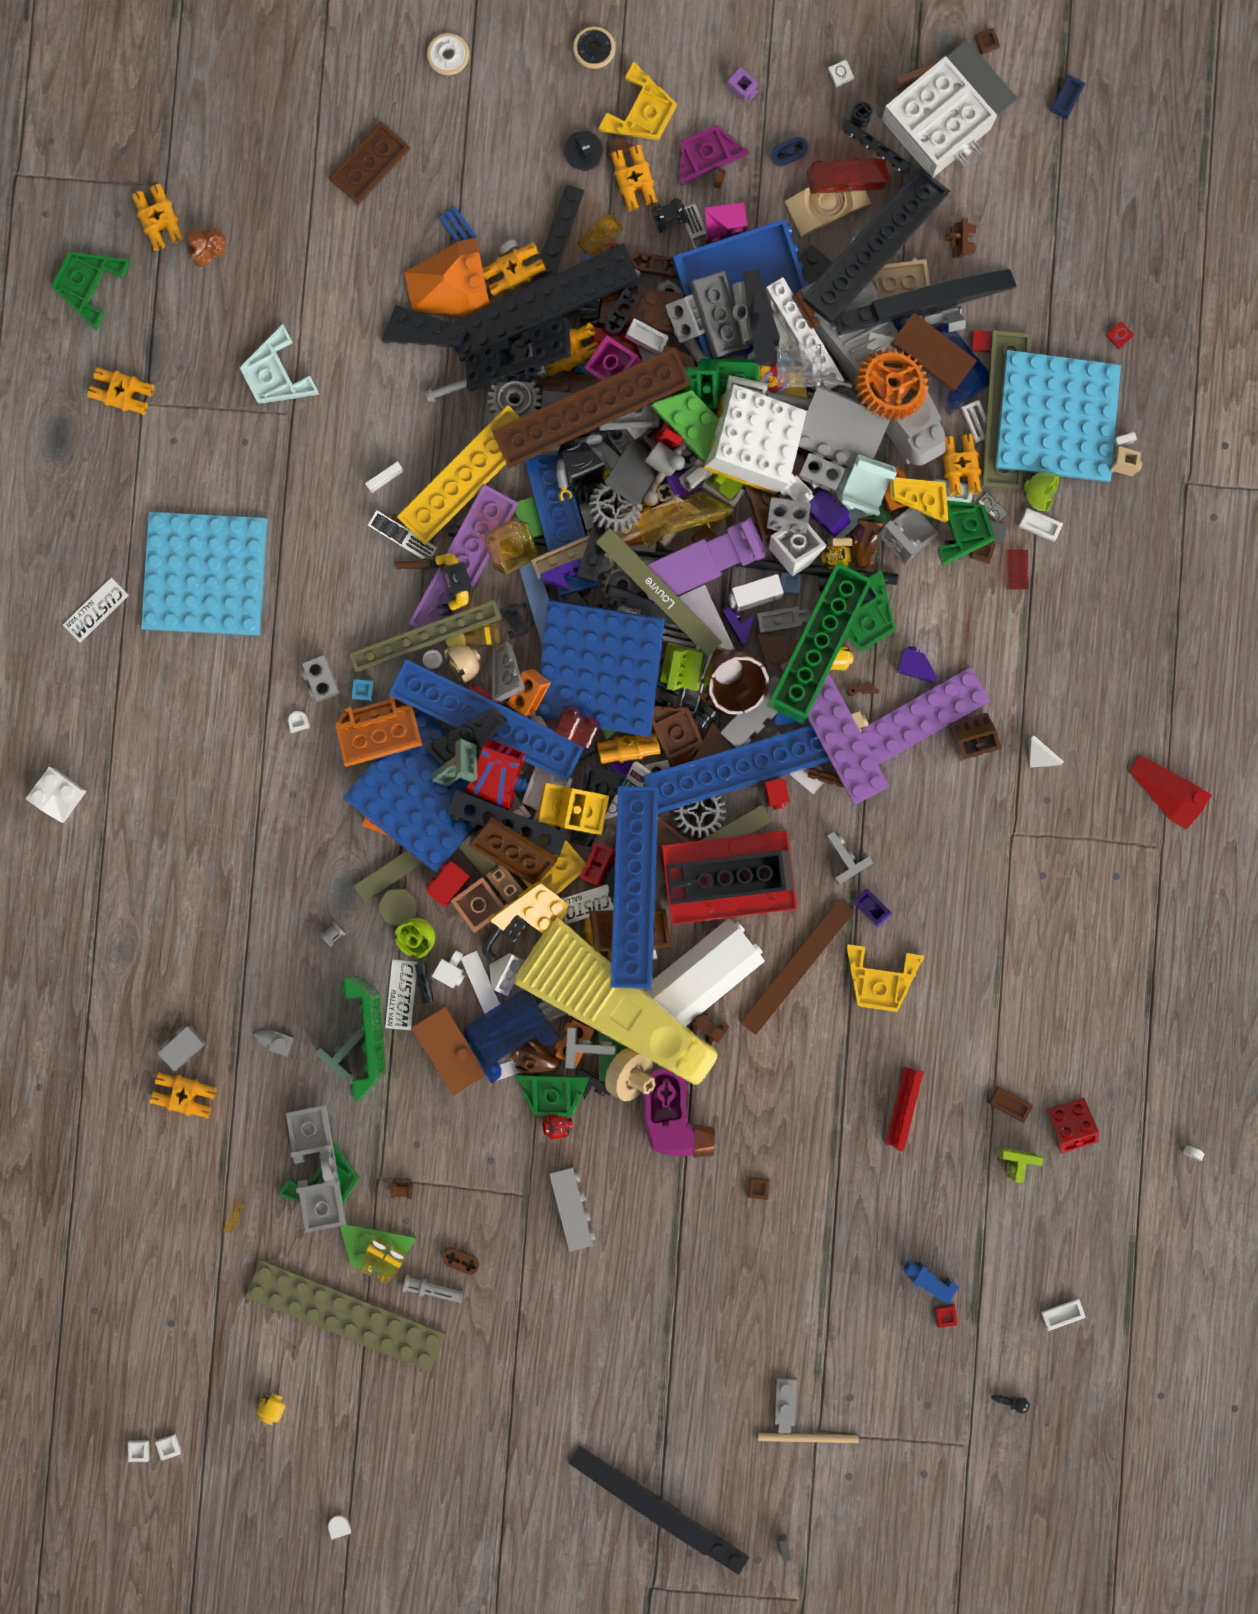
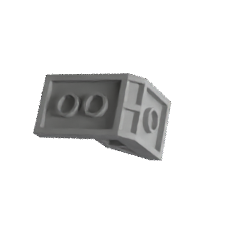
(908, 534)

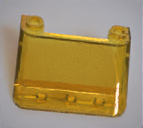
(680, 516)

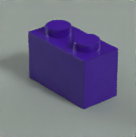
(828, 513)

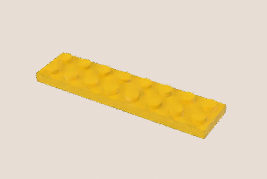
(457, 482)

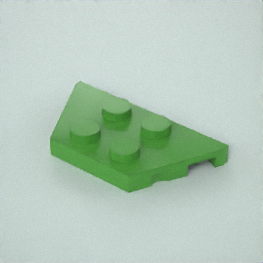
(690, 420)
(358, 1240)

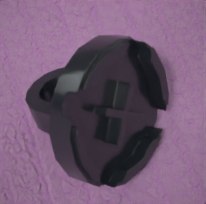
(583, 150)

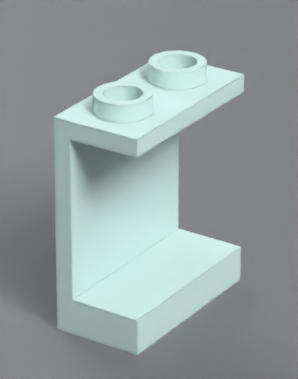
(867, 485)

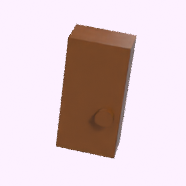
(449, 1050)

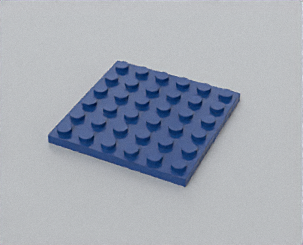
(601, 665)
(410, 806)

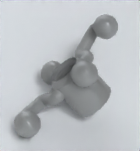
(666, 463)

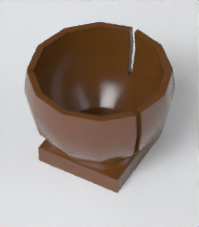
(735, 679)

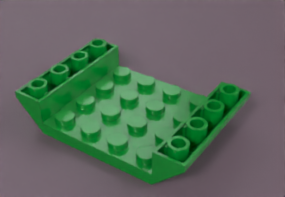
(372, 1028)

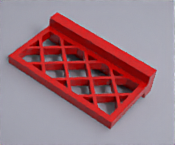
(904, 1108)

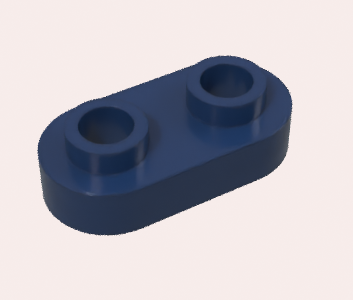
(788, 151)

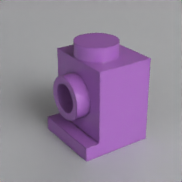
(739, 79)

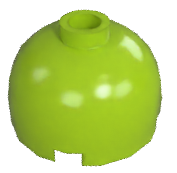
(1041, 489)
(415, 937)

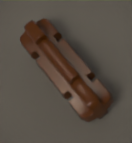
(805, 310)
(824, 776)

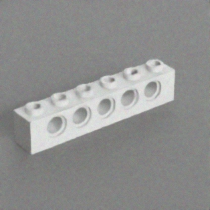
(796, 327)

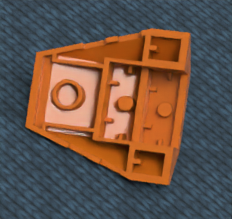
(449, 281)

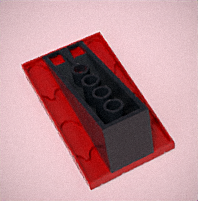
(729, 877)

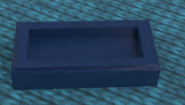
(1067, 97)

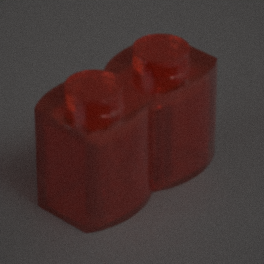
(577, 727)

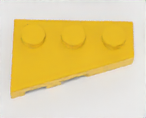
(922, 496)

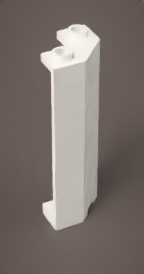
(706, 972)

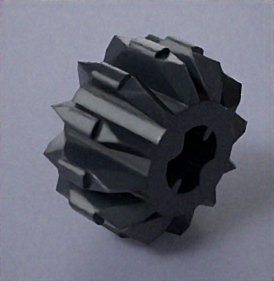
(590, 313)
(584, 491)

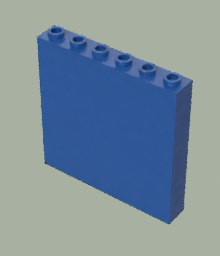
(762, 248)

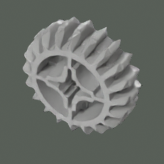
(607, 506)
(699, 828)

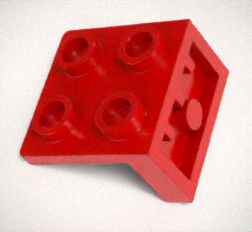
(1073, 1125)

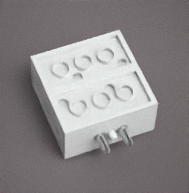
(939, 118)

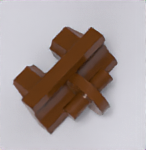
(959, 238)

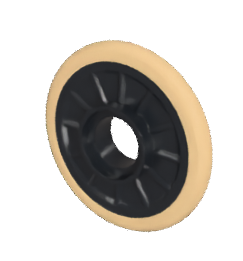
(594, 59)

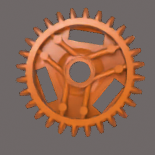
(890, 397)

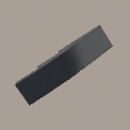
(638, 601)

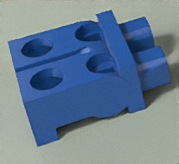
(923, 1276)

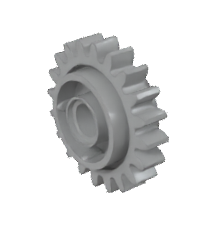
(506, 390)

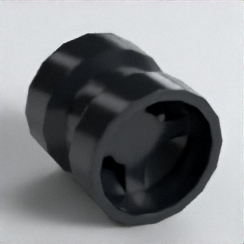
(860, 118)
(704, 716)

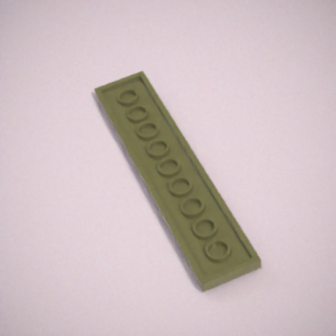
(345, 1315)

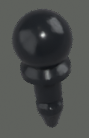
(1020, 1404)

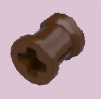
(402, 1189)

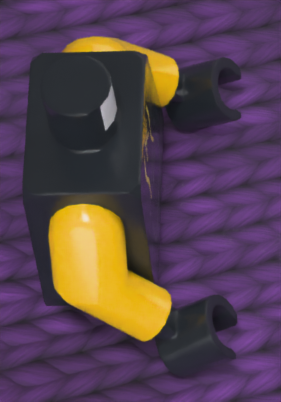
(455, 581)

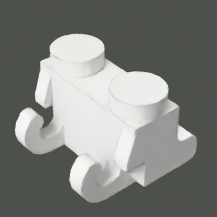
(797, 490)

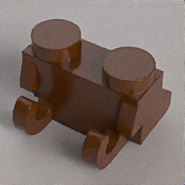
(709, 1028)

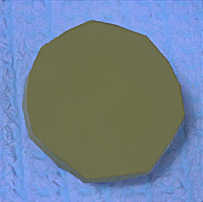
(397, 906)

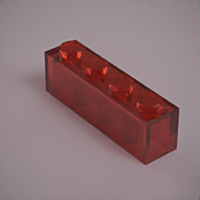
(847, 175)

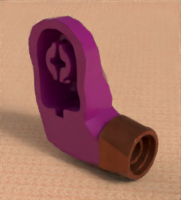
(667, 1119)

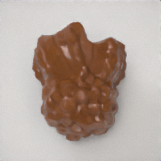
(205, 245)

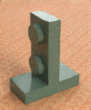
(461, 765)
(341, 1052)

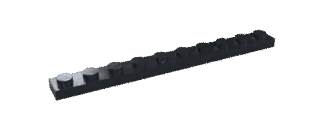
(553, 250)

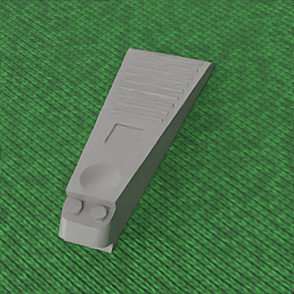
(916, 437)

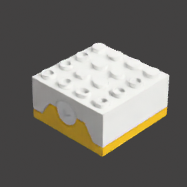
(755, 439)

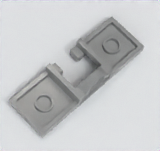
(321, 1202)

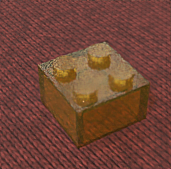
(510, 546)

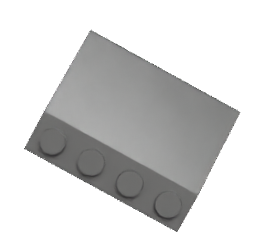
(841, 428)

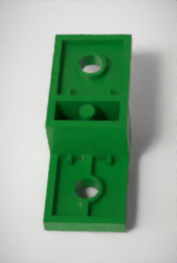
(712, 375)

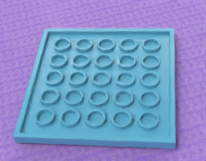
(1057, 416)
(204, 573)

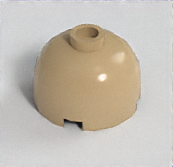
(463, 661)

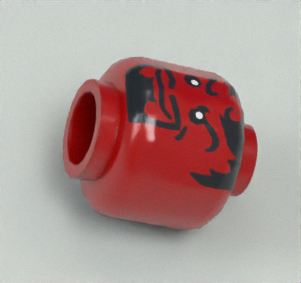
(556, 1126)

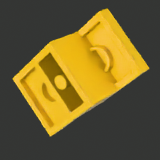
(572, 808)

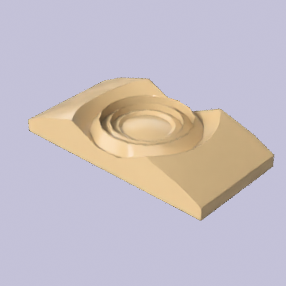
(821, 209)

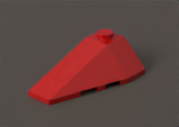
(1173, 794)

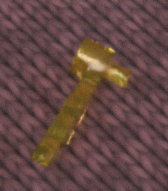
(235, 1220)

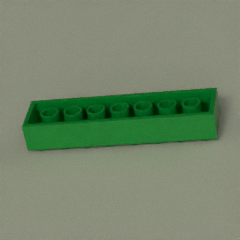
(819, 643)

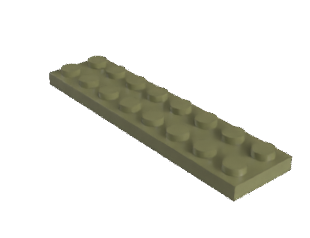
(1000, 343)

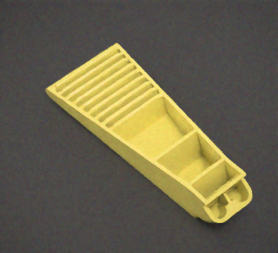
(578, 981)

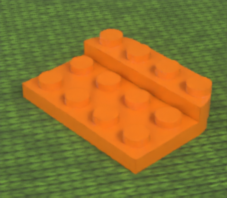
(377, 731)

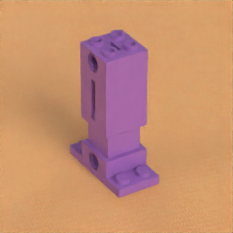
(707, 558)

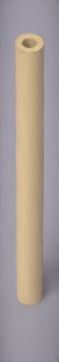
(827, 1438)

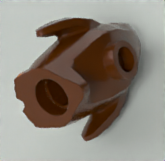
(865, 541)
(534, 1058)

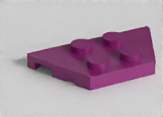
(707, 153)

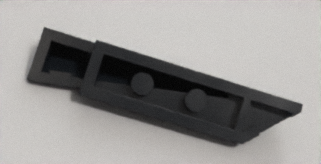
(764, 332)

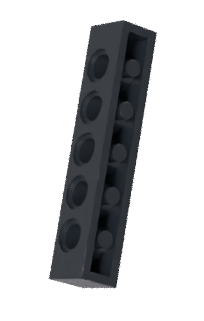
(460, 800)

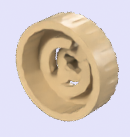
(629, 1075)

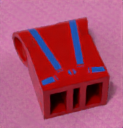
(497, 774)

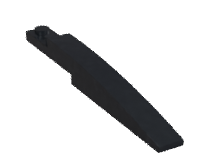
(925, 300)
(658, 1510)

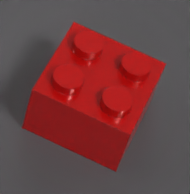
(448, 883)

